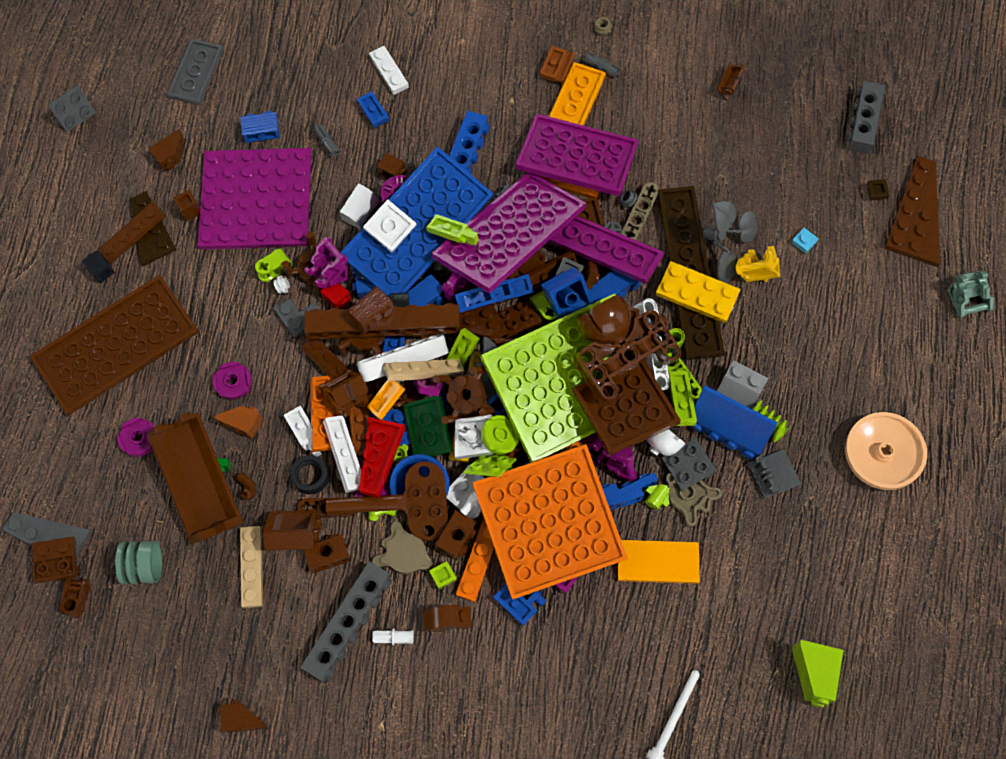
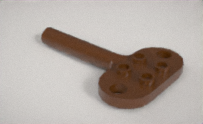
(422, 501)

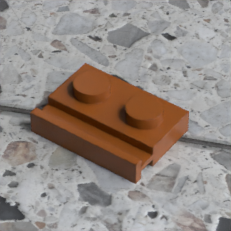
(557, 65)

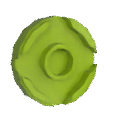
(499, 435)

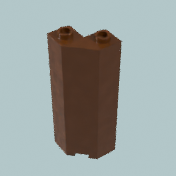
(194, 478)

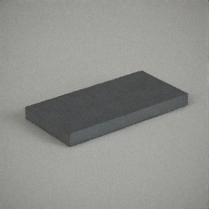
(195, 72)

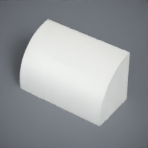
(359, 206)

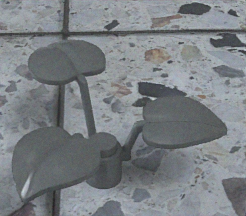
(723, 217)

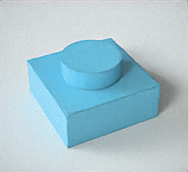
(804, 240)

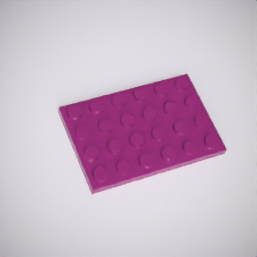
(577, 154)

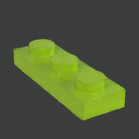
(682, 397)

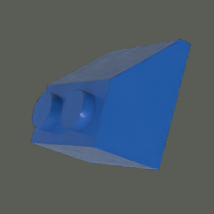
(567, 293)

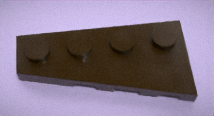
(155, 242)

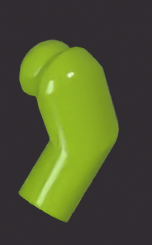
(374, 516)

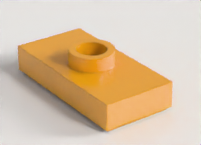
(385, 398)

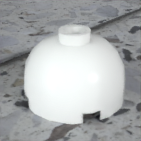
(665, 443)

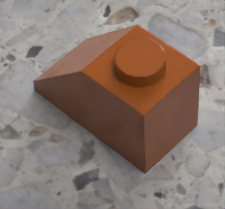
(241, 420)

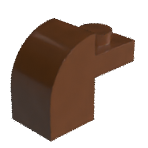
(446, 617)

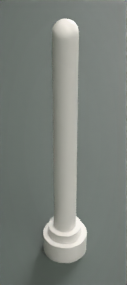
(657, 752)

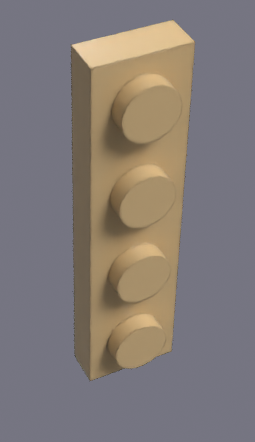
(423, 369)
(251, 567)

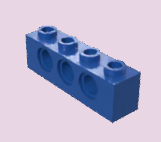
(472, 123)

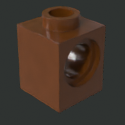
(391, 166)

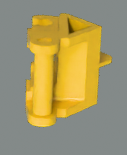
(754, 270)

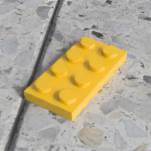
(698, 292)

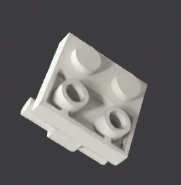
(463, 495)

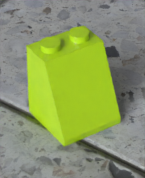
(818, 671)

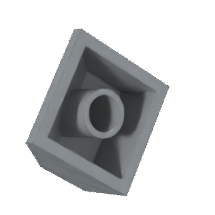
(742, 384)

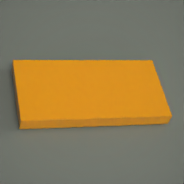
(578, 94)
(660, 562)

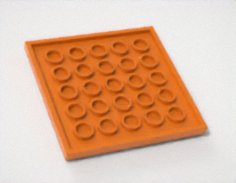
(549, 521)

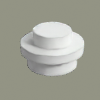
(281, 284)

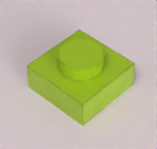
(443, 575)

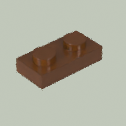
(591, 274)

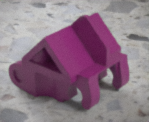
(326, 267)
(619, 463)

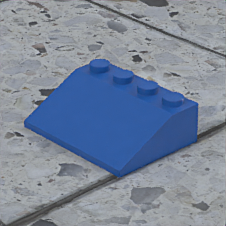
(732, 423)

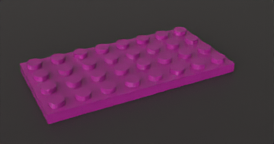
(510, 231)

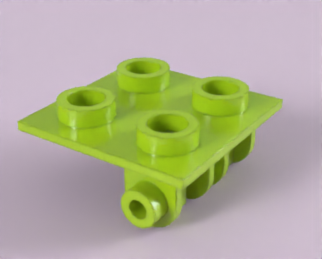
(490, 465)

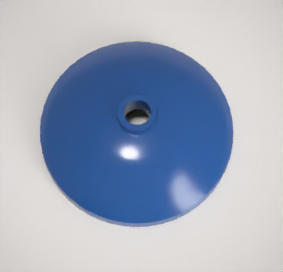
(398, 476)

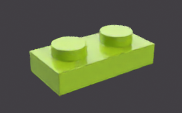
(463, 347)

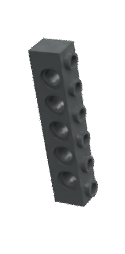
(336, 627)

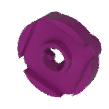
(455, 285)
(234, 391)
(129, 432)

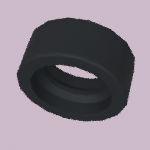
(299, 464)

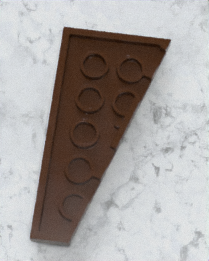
(916, 222)

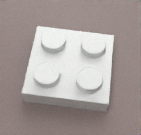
(389, 226)

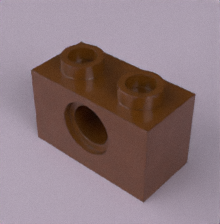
(461, 524)
(338, 556)

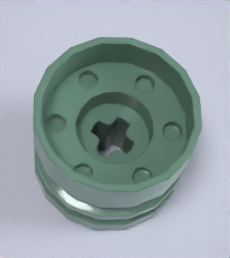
(138, 562)

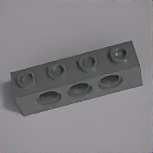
(868, 106)

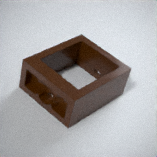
(304, 531)

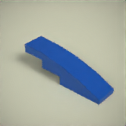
(507, 290)

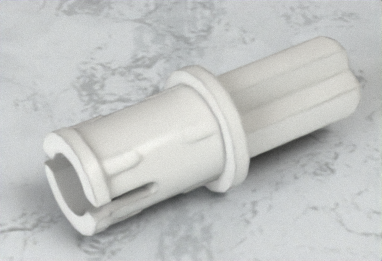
(393, 637)

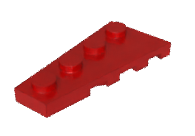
(381, 447)

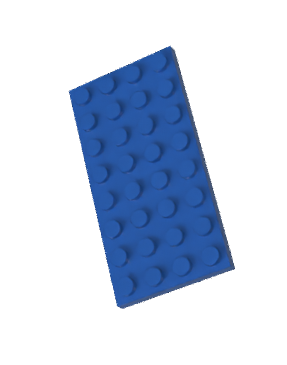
(433, 188)

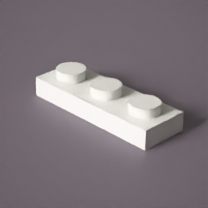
(389, 70)

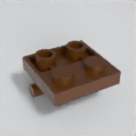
(54, 560)

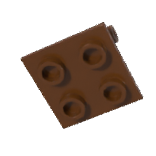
(520, 318)

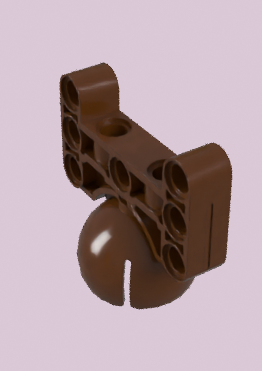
(613, 332)

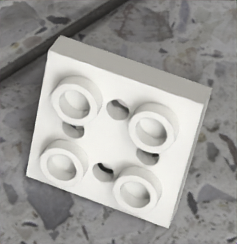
(466, 429)

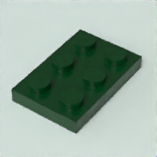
(425, 427)

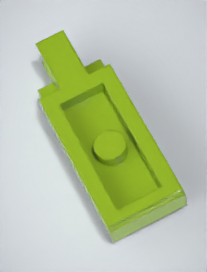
(452, 230)

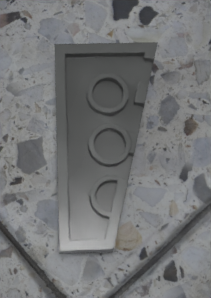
(37, 530)

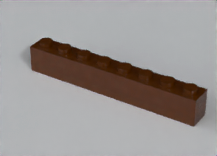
(401, 322)

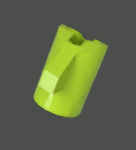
(657, 496)

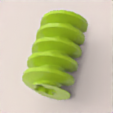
(780, 429)

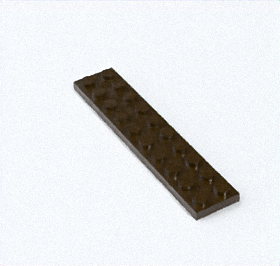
(687, 248)

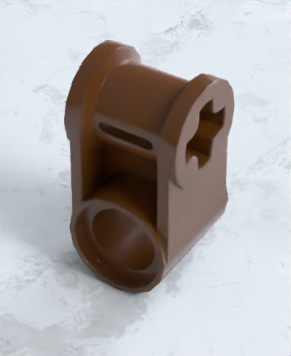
(75, 592)

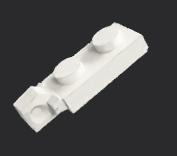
(301, 427)

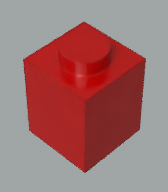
(336, 296)

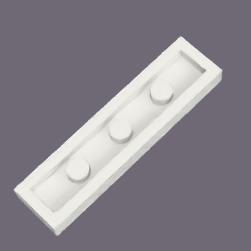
(343, 452)

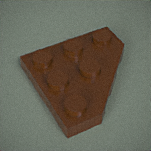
(483, 322)

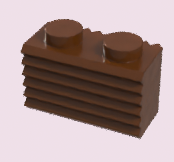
(371, 309)

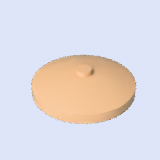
(886, 451)

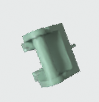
(969, 286)

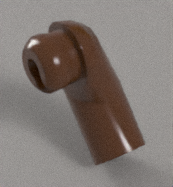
(249, 486)

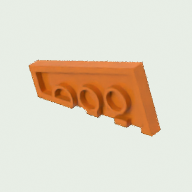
(319, 411)

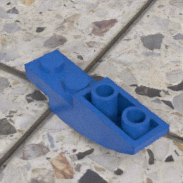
(629, 492)

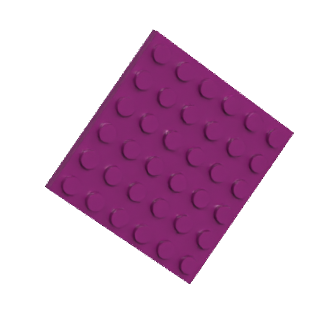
(255, 198)

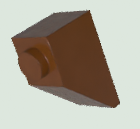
(168, 150)
(238, 718)

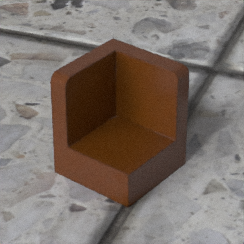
(187, 205)
(534, 262)

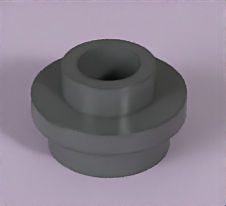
(628, 198)

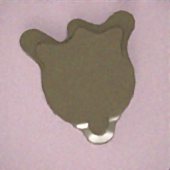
(691, 499)
(403, 552)

